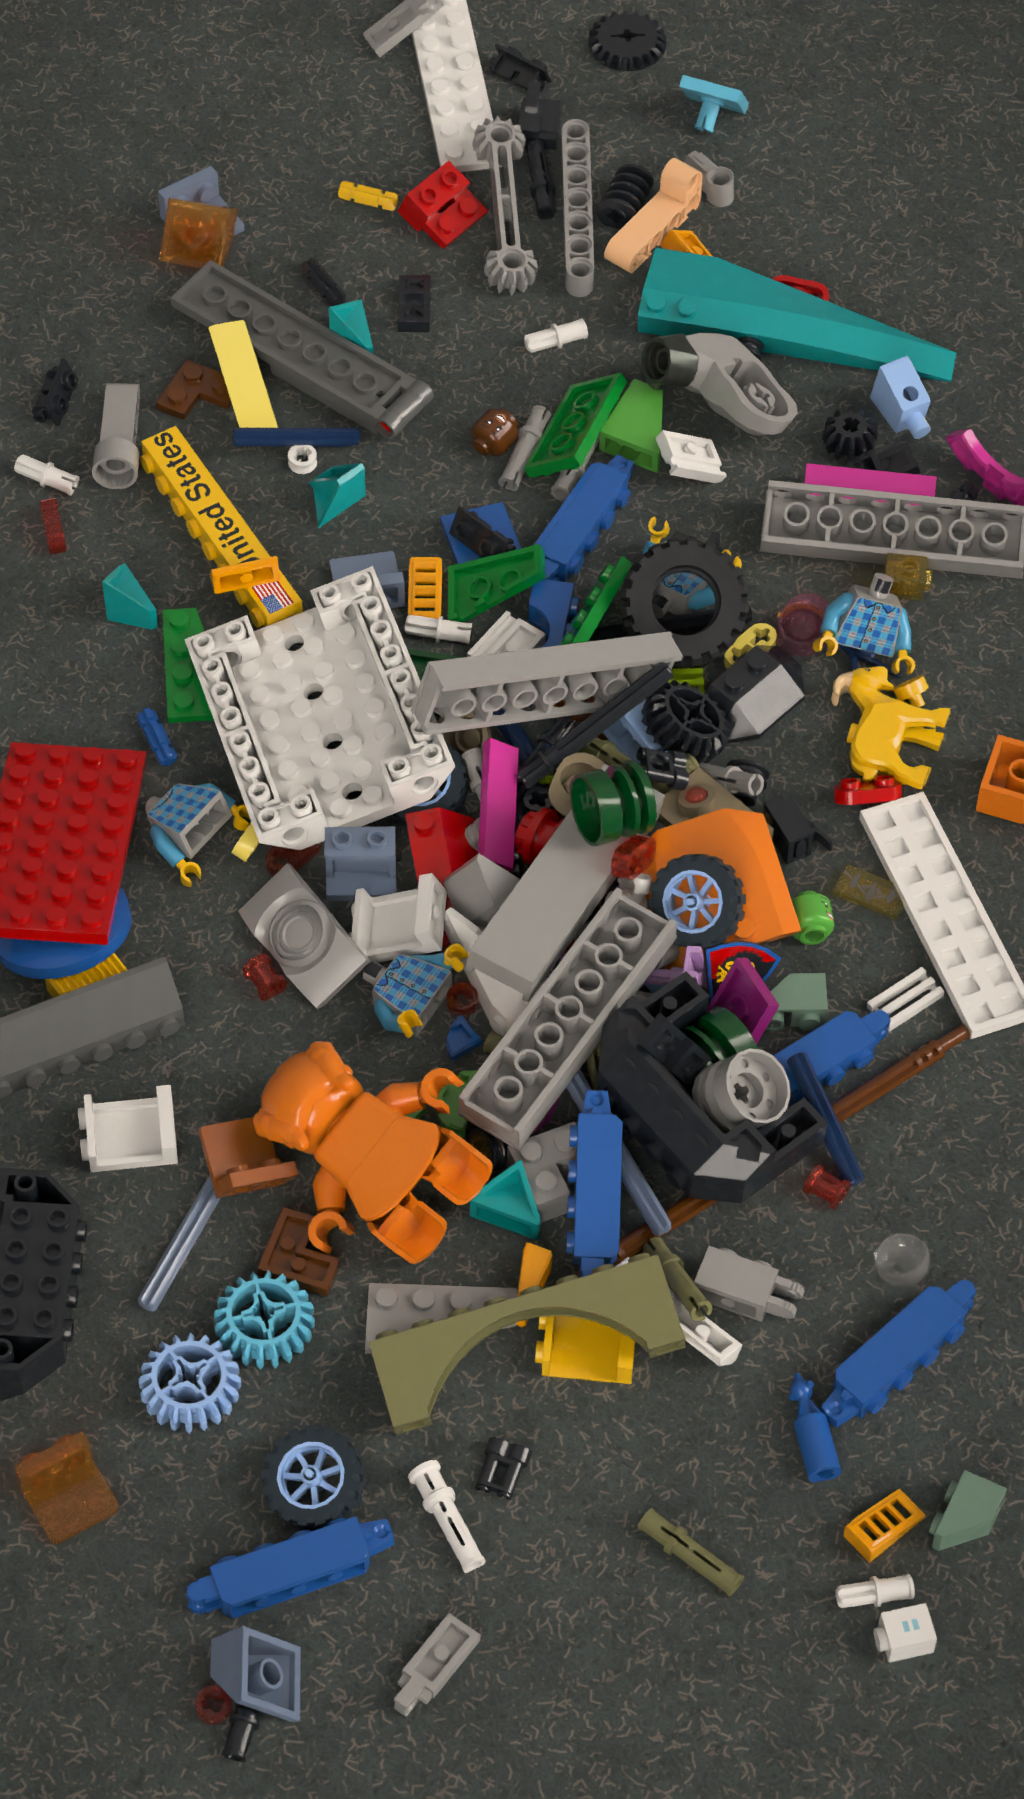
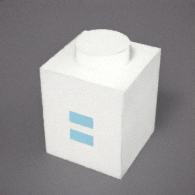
(905, 1633)

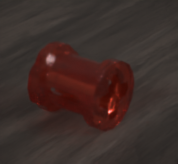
(264, 977)
(826, 1186)

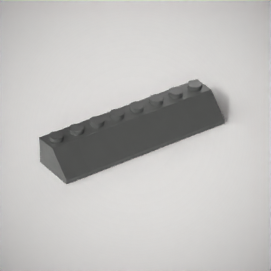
(88, 1025)

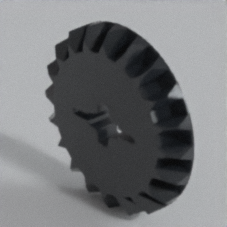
(611, 50)

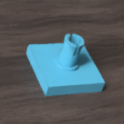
(713, 98)

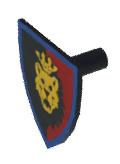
(722, 956)

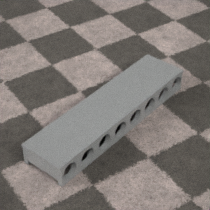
(871, 529)
(536, 678)
(546, 908)
(565, 1020)

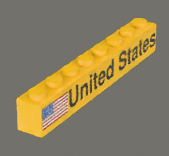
(215, 522)

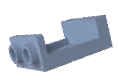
(359, 860)

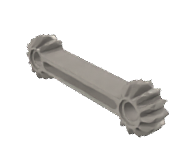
(510, 265)

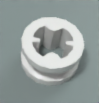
(298, 466)

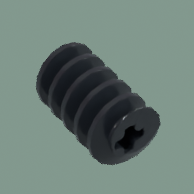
(625, 195)

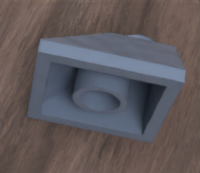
(258, 1671)

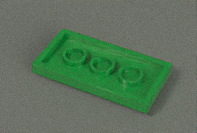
(575, 425)

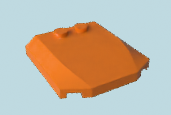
(747, 846)

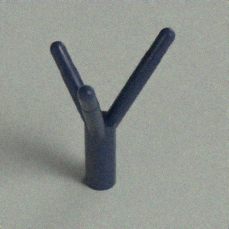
(867, 656)

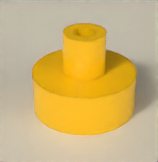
(912, 690)

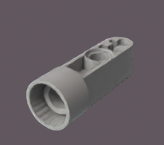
(116, 453)

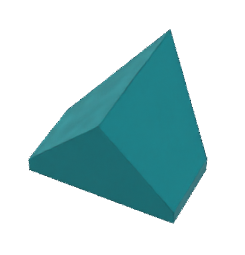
(351, 323)
(337, 490)
(127, 600)
(509, 1203)

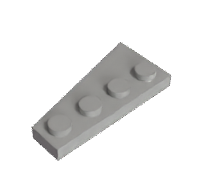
(404, 1304)

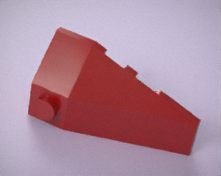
(439, 845)

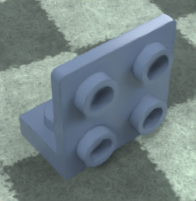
(197, 187)
(385, 569)

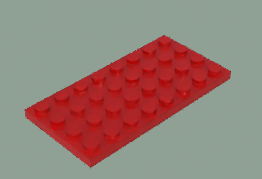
(65, 839)

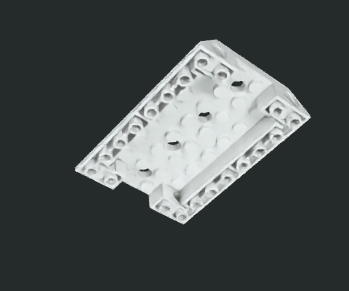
(281, 737)

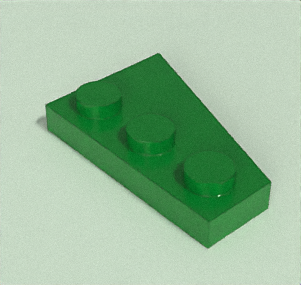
(491, 580)

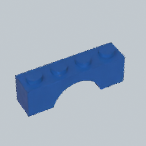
(551, 609)

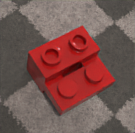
(442, 189)

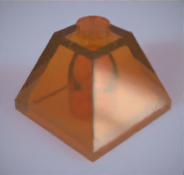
(197, 232)

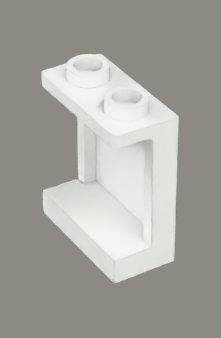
(400, 921)
(129, 1132)

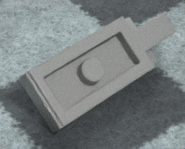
(400, 23)
(435, 1663)

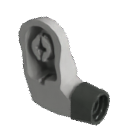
(725, 375)

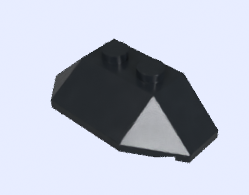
(758, 691)

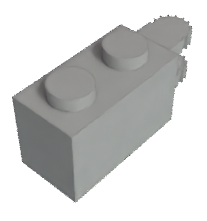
(745, 1285)

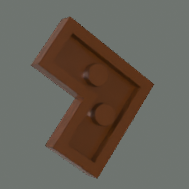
(189, 386)
(289, 1254)

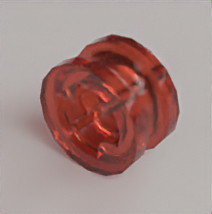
(469, 993)
(208, 1715)

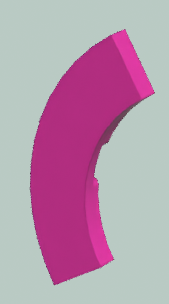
(996, 478)

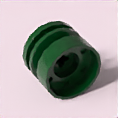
(613, 803)
(719, 1035)

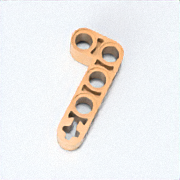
(667, 209)

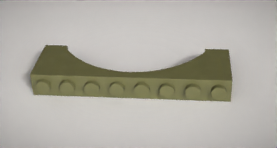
(623, 1297)

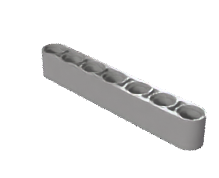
(577, 208)

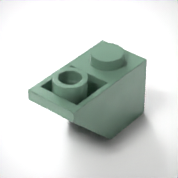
(805, 1000)
(970, 1511)

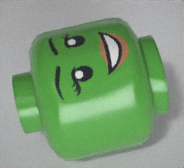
(814, 917)

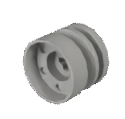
(742, 1088)

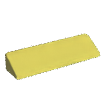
(242, 375)

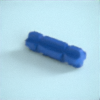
(156, 737)

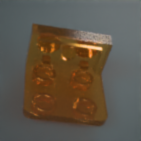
(65, 1488)

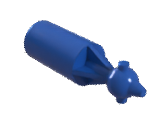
(813, 1434)

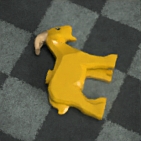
(885, 726)

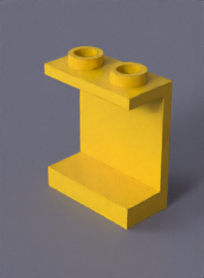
(584, 1350)

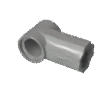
(716, 181)

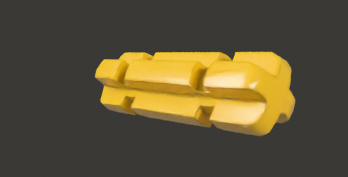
(368, 195)

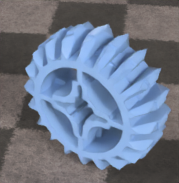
(167, 1402)

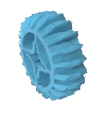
(291, 1308)

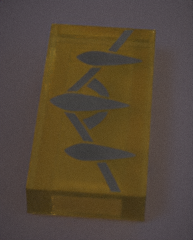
(869, 891)

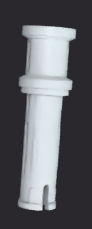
(444, 1497)

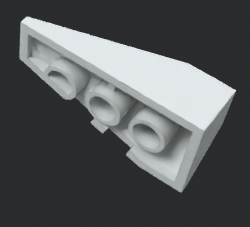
(498, 1000)

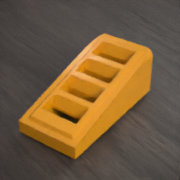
(425, 571)
(534, 1269)
(863, 1543)

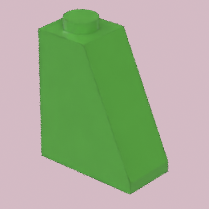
(634, 426)

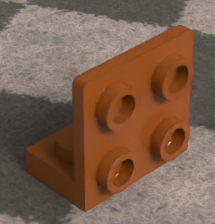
(241, 1159)

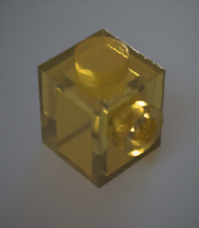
(908, 575)

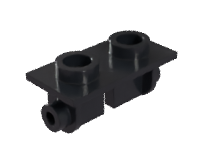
(512, 61)
(57, 392)
(478, 534)

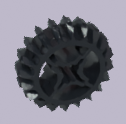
(686, 721)

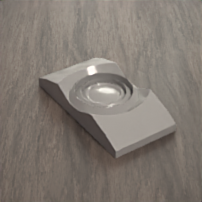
(303, 936)

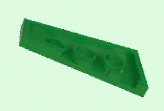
(597, 602)
(183, 689)

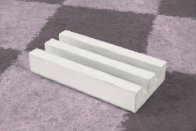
(926, 984)

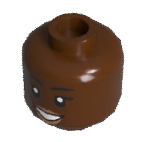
(494, 432)

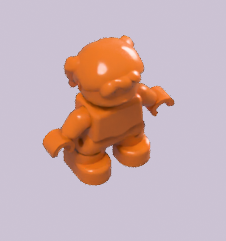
(370, 1149)

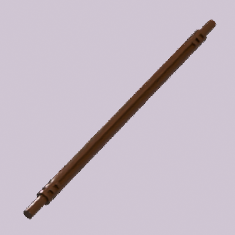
(843, 1109)

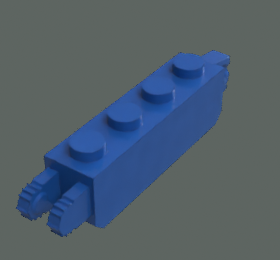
(583, 517)
(837, 1047)
(596, 1184)
(898, 1350)
(289, 1568)

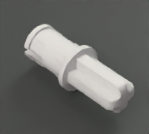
(556, 336)
(46, 474)
(438, 628)
(875, 1591)

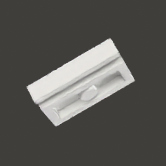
(690, 456)
(507, 636)

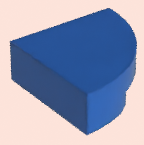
(461, 1038)

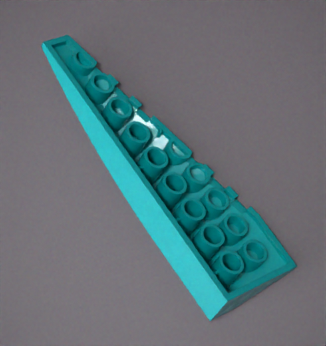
(715, 296)

